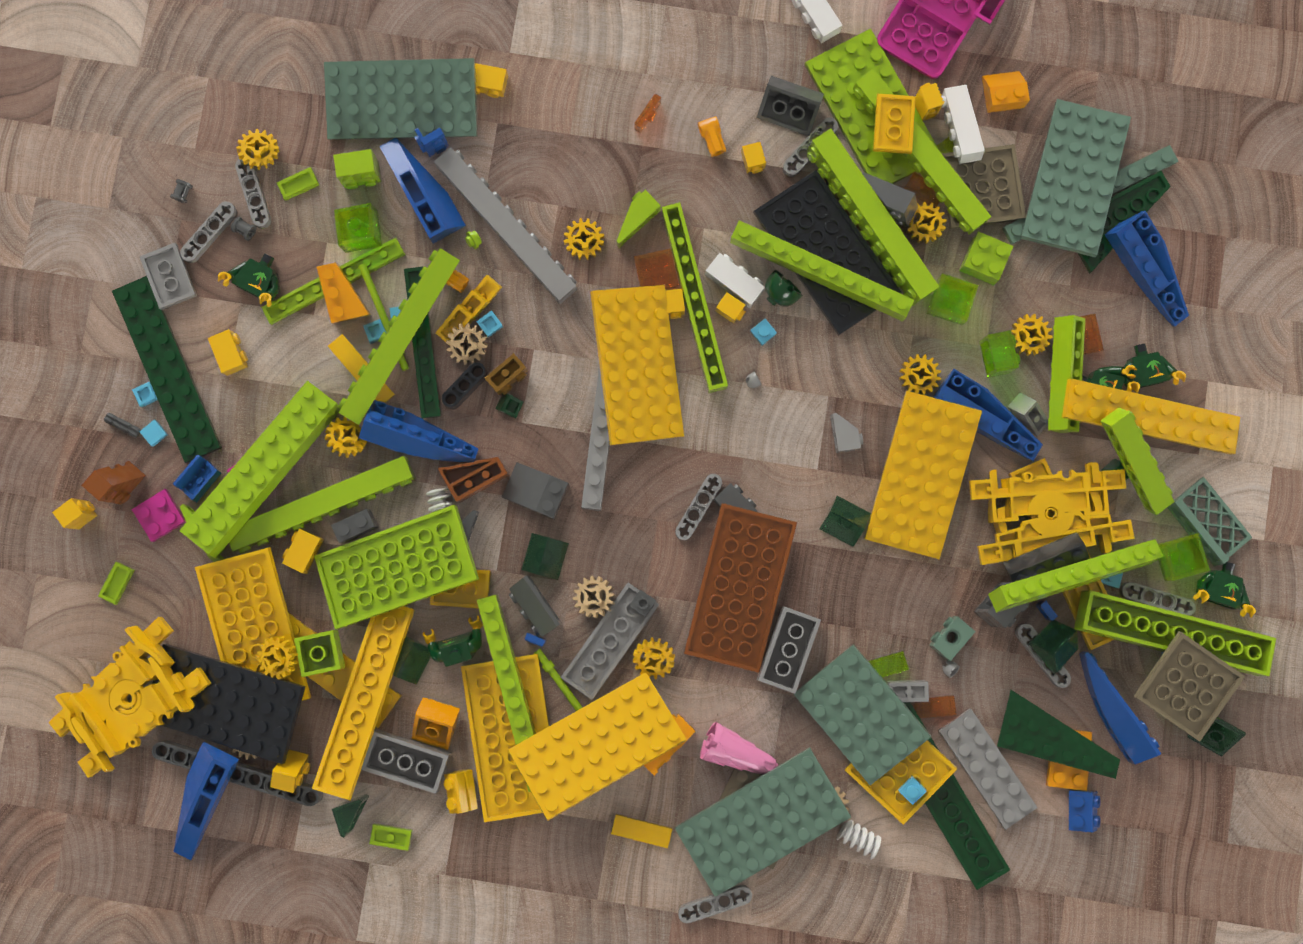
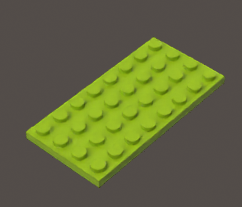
(835, 77)
(396, 567)

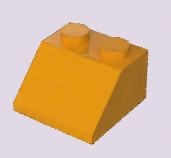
(1005, 91)
(435, 723)

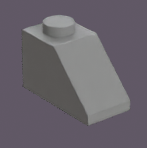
(1028, 413)
(845, 434)

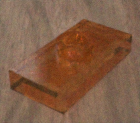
(648, 113)
(1092, 337)
(936, 707)

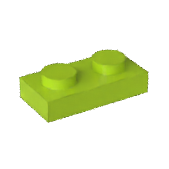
(390, 837)

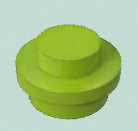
(473, 239)

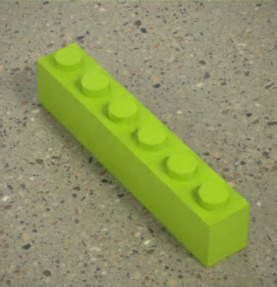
(1066, 364)
(1137, 460)

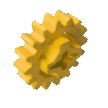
(248, 148)
(928, 230)
(591, 237)
(1037, 338)
(912, 373)
(340, 430)
(277, 657)
(654, 657)

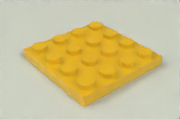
(924, 764)

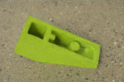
(640, 212)

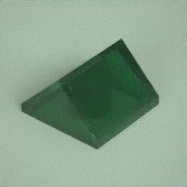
(845, 521)
(545, 556)
(1055, 644)
(412, 660)
(1220, 737)
(348, 813)

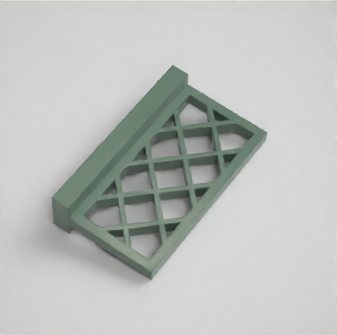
(1192, 525)

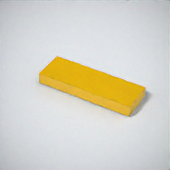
(641, 831)

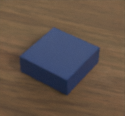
(1046, 610)
(535, 639)

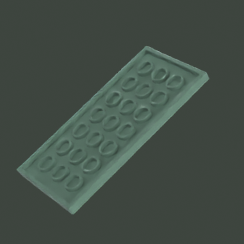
(399, 96)
(1076, 178)
(762, 822)

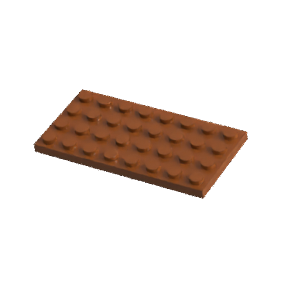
(740, 587)

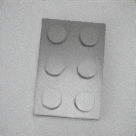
(168, 276)

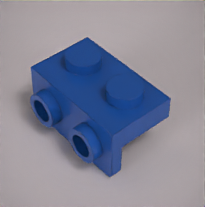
(432, 143)
(197, 478)
(1084, 811)

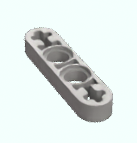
(804, 146)
(249, 194)
(211, 234)
(701, 508)
(1157, 598)
(1053, 678)
(716, 908)

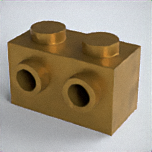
(507, 374)

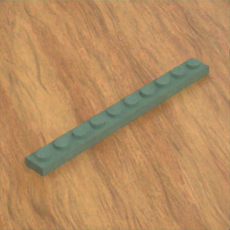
(1125, 177)

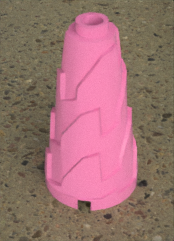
(730, 749)

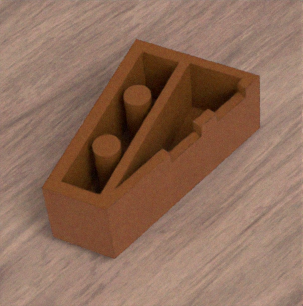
(473, 477)
(114, 484)

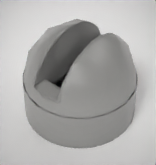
(752, 380)
(951, 669)

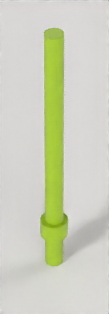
(379, 307)
(548, 666)

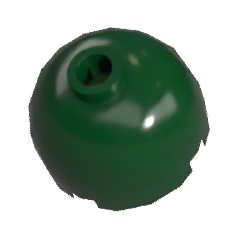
(781, 290)

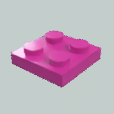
(159, 515)

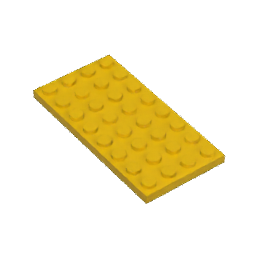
(637, 364)
(923, 474)
(247, 608)
(596, 746)
(499, 780)

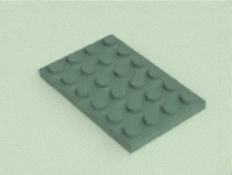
(862, 714)

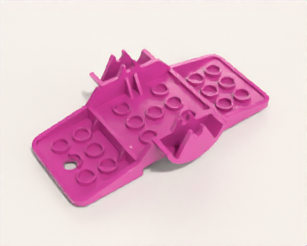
(931, 30)

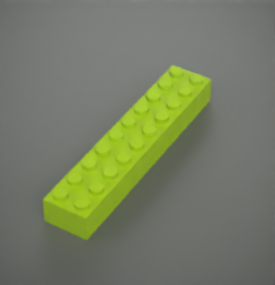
(871, 216)
(260, 470)
(1157, 627)

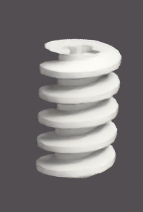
(438, 499)
(860, 838)

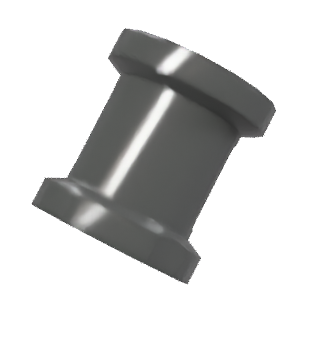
(181, 191)
(243, 228)

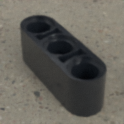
(466, 376)

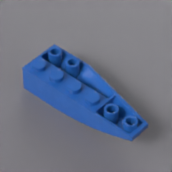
(424, 193)
(1149, 264)
(996, 420)
(412, 435)
(1116, 715)
(201, 796)

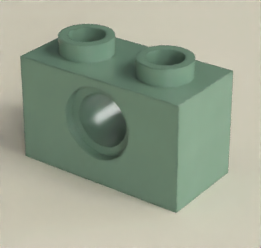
(962, 634)

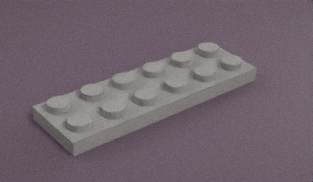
(607, 644)
(987, 769)

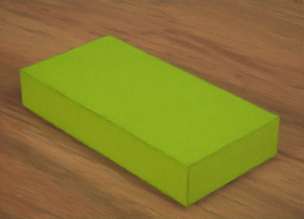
(298, 183)
(116, 583)

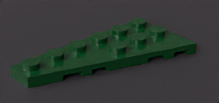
(1125, 205)
(1041, 735)

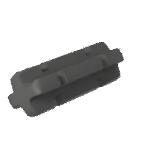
(122, 425)

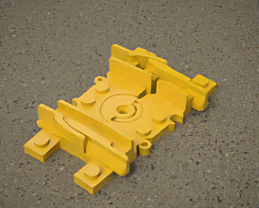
(1077, 504)
(102, 713)

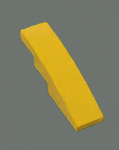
(470, 307)
(354, 361)

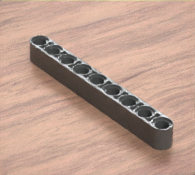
(246, 778)

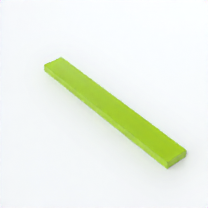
(313, 290)

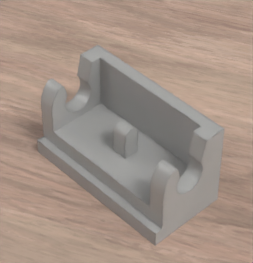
(910, 690)

